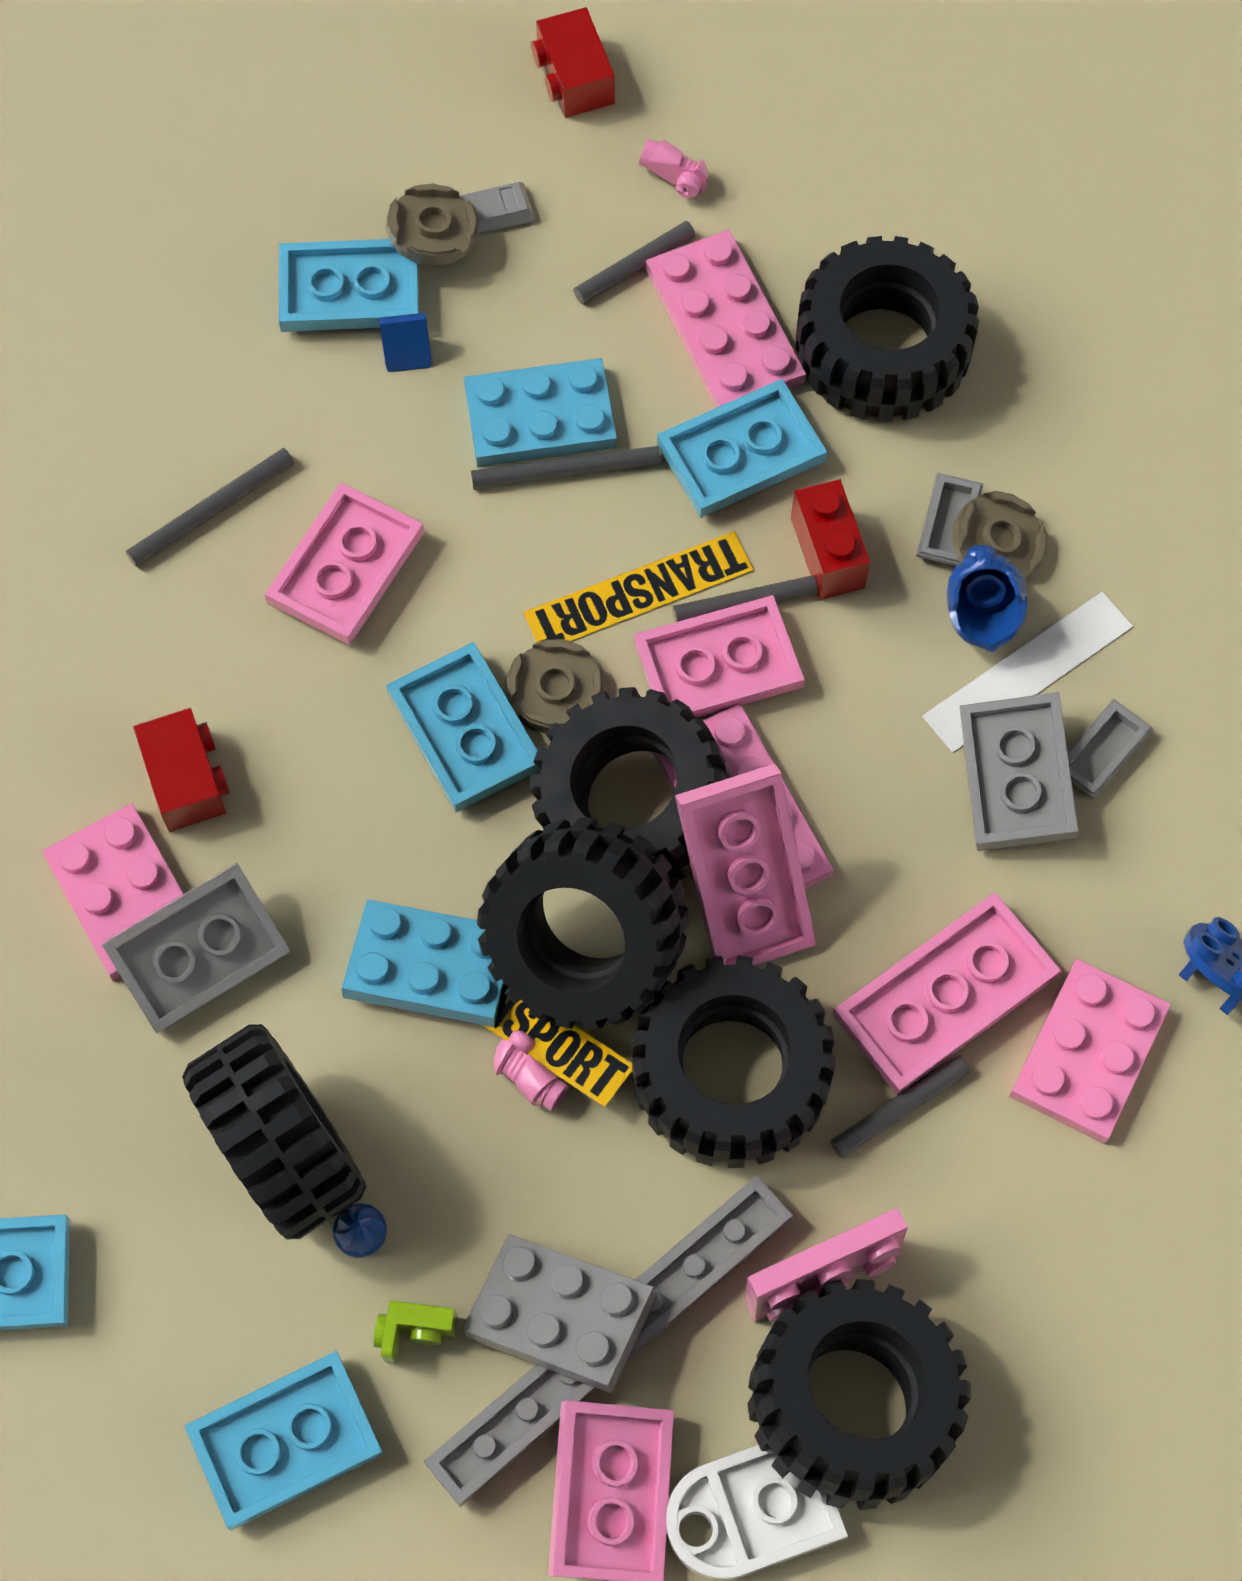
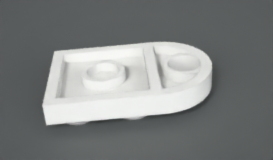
(752, 1516)

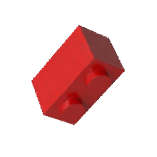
(574, 62)
(830, 539)
(180, 769)

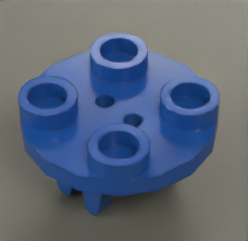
(1217, 954)

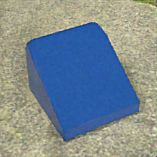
(405, 342)

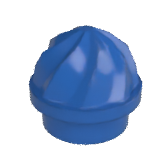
(360, 1230)

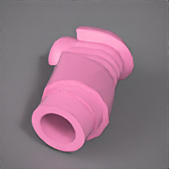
(672, 165)
(531, 1078)

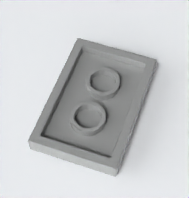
(1018, 771)
(195, 947)
(560, 1313)

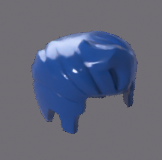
(986, 598)

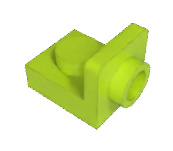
(423, 1323)

